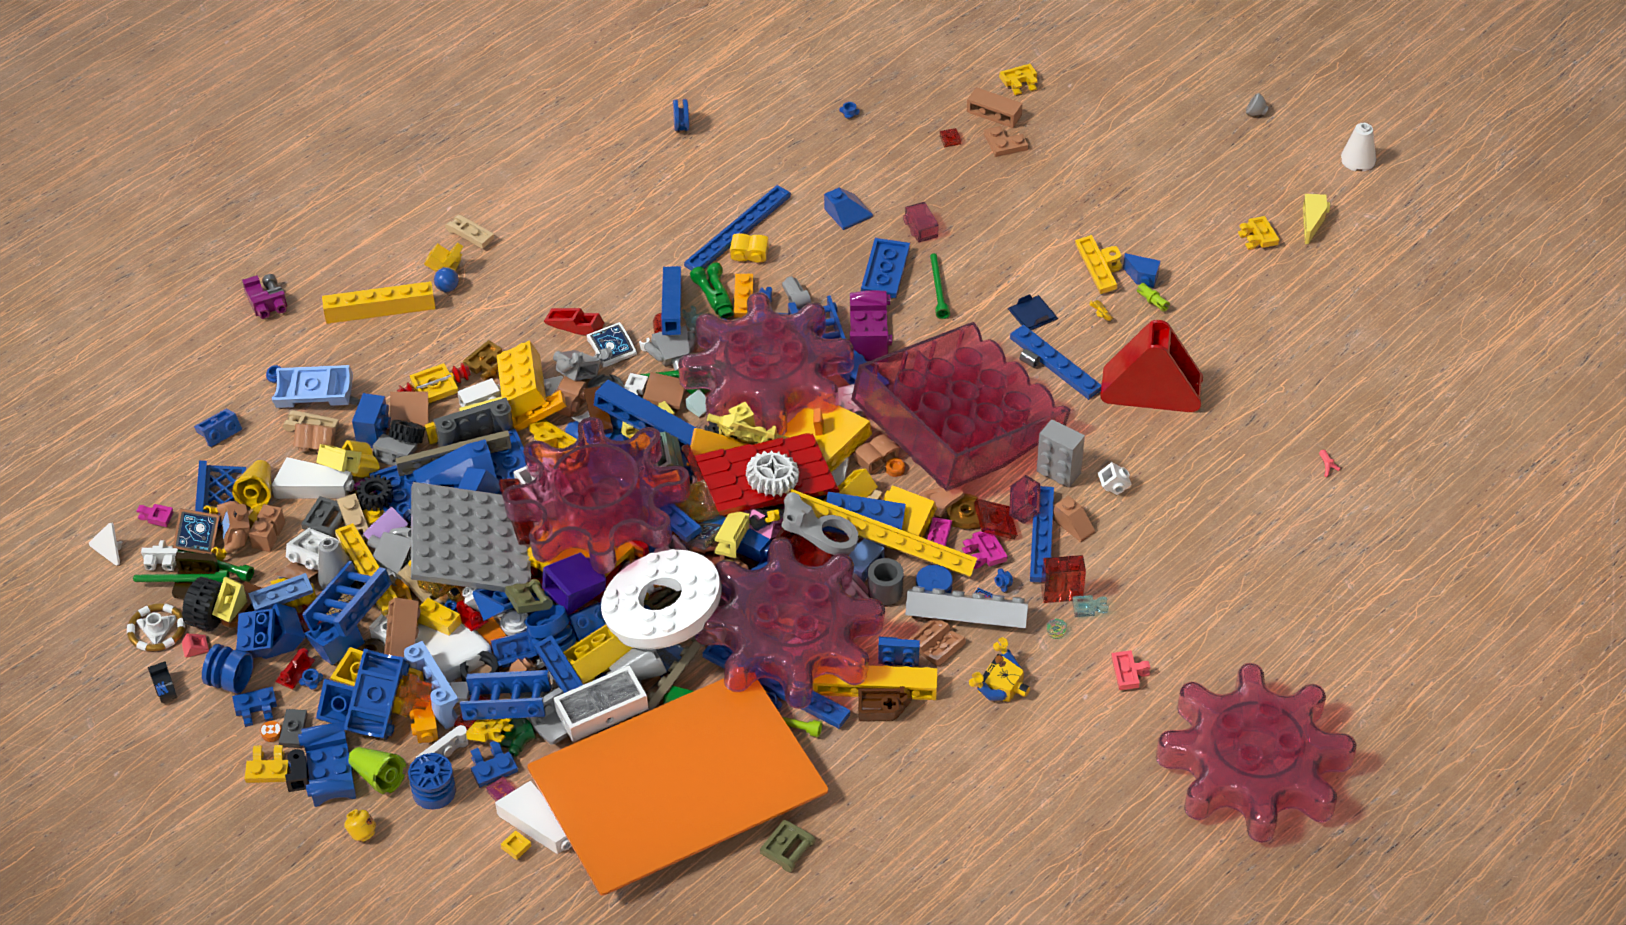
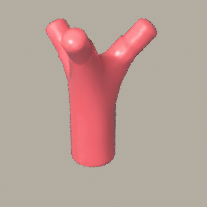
(1328, 462)

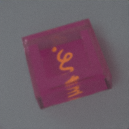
(500, 789)

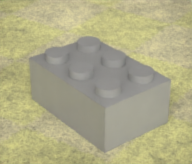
(1060, 453)

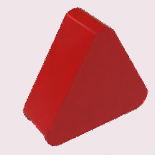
(1153, 372)

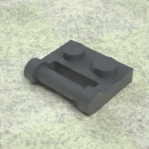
(320, 515)

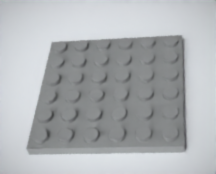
(464, 539)

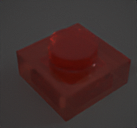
(950, 137)

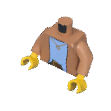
(234, 526)

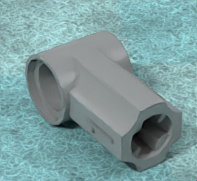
(795, 292)

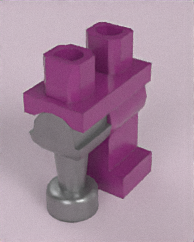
(265, 301)

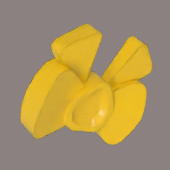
(1101, 311)

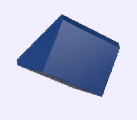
(479, 480)
(491, 603)
(334, 701)

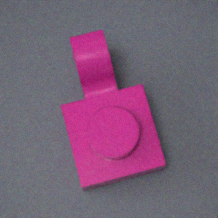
(156, 515)

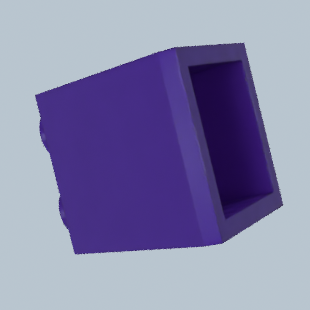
(572, 582)

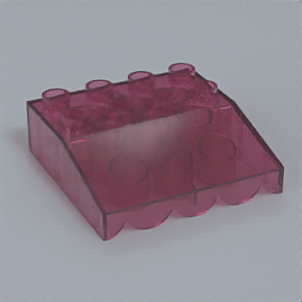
(956, 405)

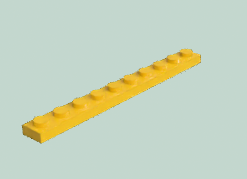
(896, 538)

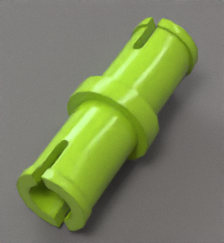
(1153, 297)

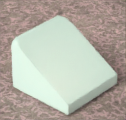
(696, 403)

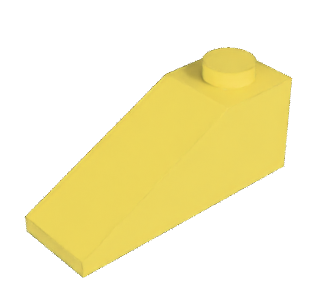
(1314, 212)

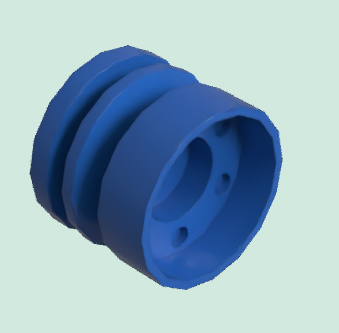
(551, 622)
(227, 668)
(432, 781)

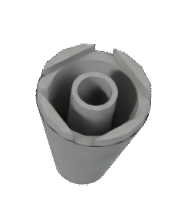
(330, 561)
(643, 662)

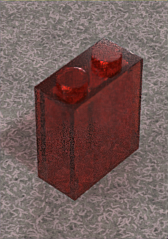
(1062, 578)

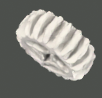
(772, 473)

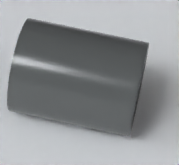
(1029, 358)

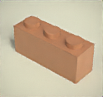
(994, 107)
(401, 626)

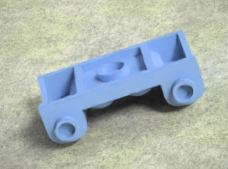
(313, 384)
(442, 695)

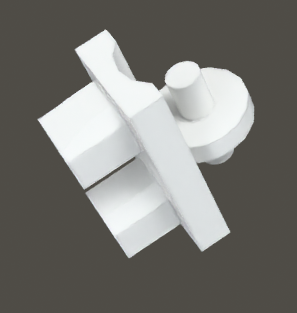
(159, 555)

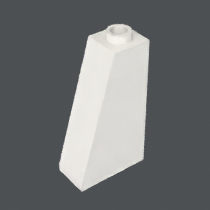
(309, 481)
(530, 813)

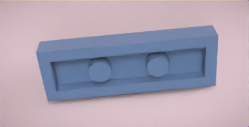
(281, 592)

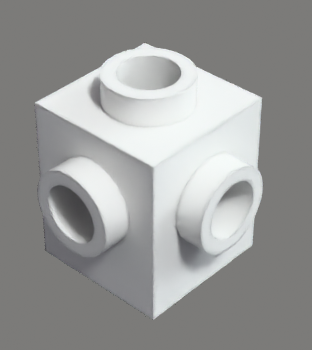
(1114, 478)

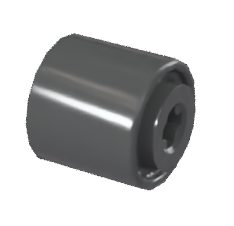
(885, 581)

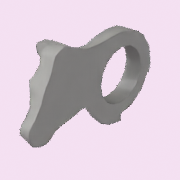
(801, 519)

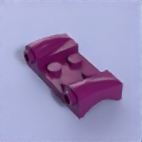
(869, 312)

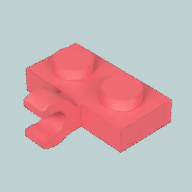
(1127, 670)

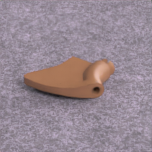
(942, 498)

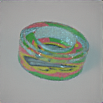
(1056, 628)

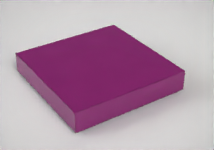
(869, 343)

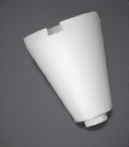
(1360, 149)

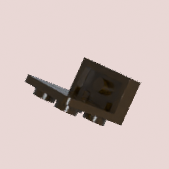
(193, 564)

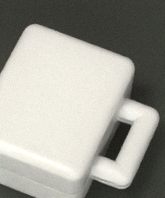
(454, 649)

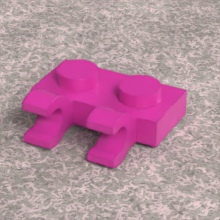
(989, 547)

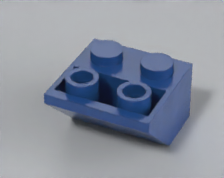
(256, 632)
(330, 644)

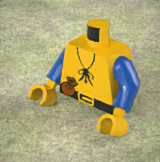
(1002, 677)

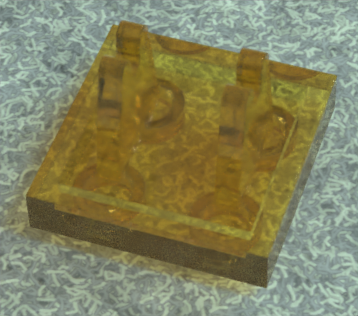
(700, 503)

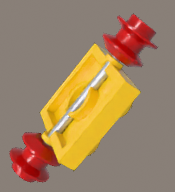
(436, 381)

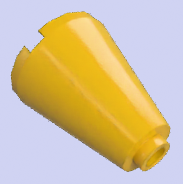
(254, 485)

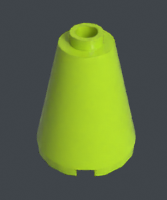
(378, 768)

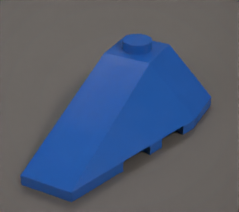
(452, 466)

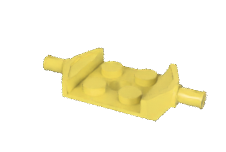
(728, 426)

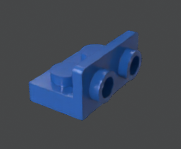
(219, 427)

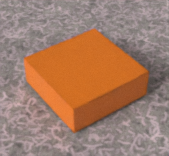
(818, 421)

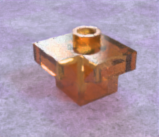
(414, 694)

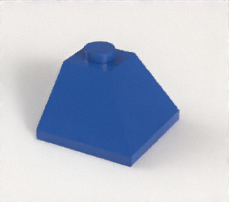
(845, 208)

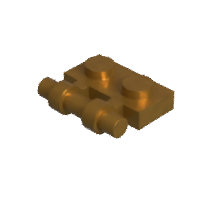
(482, 357)

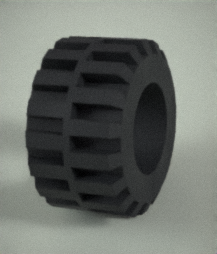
(200, 603)

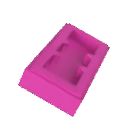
(940, 530)

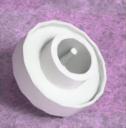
(512, 622)

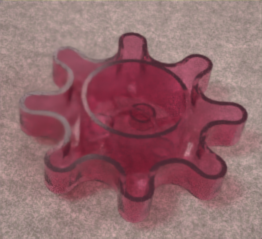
(767, 362)
(597, 494)
(791, 623)
(1256, 752)

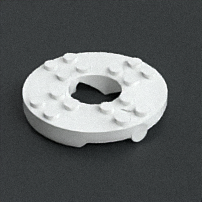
(656, 629)

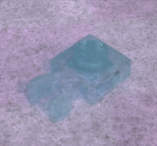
(691, 318)
(1086, 606)

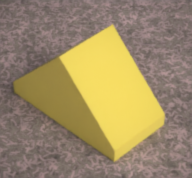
(230, 600)

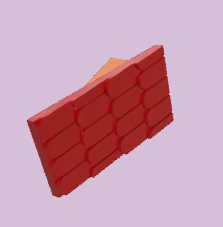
(726, 473)

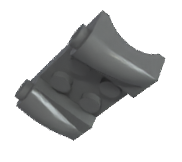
(474, 422)

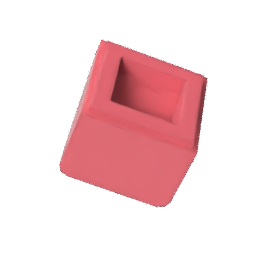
(194, 644)

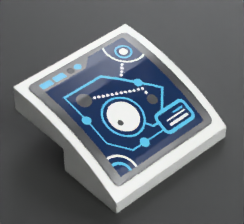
(616, 338)

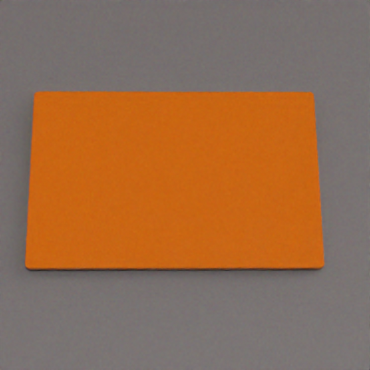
(675, 782)

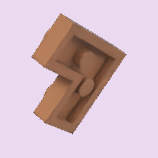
(1004, 145)

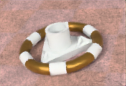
(156, 627)

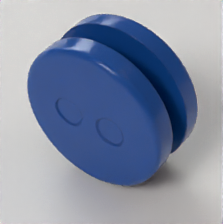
(681, 115)
(935, 577)

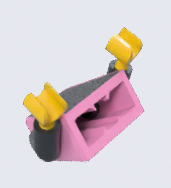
(766, 520)

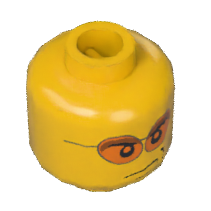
(360, 825)

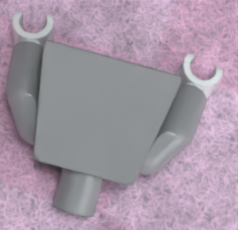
(670, 348)

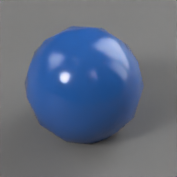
(446, 279)

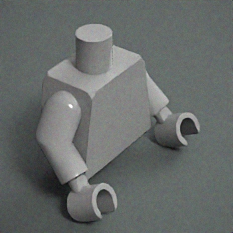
(579, 365)
(392, 550)

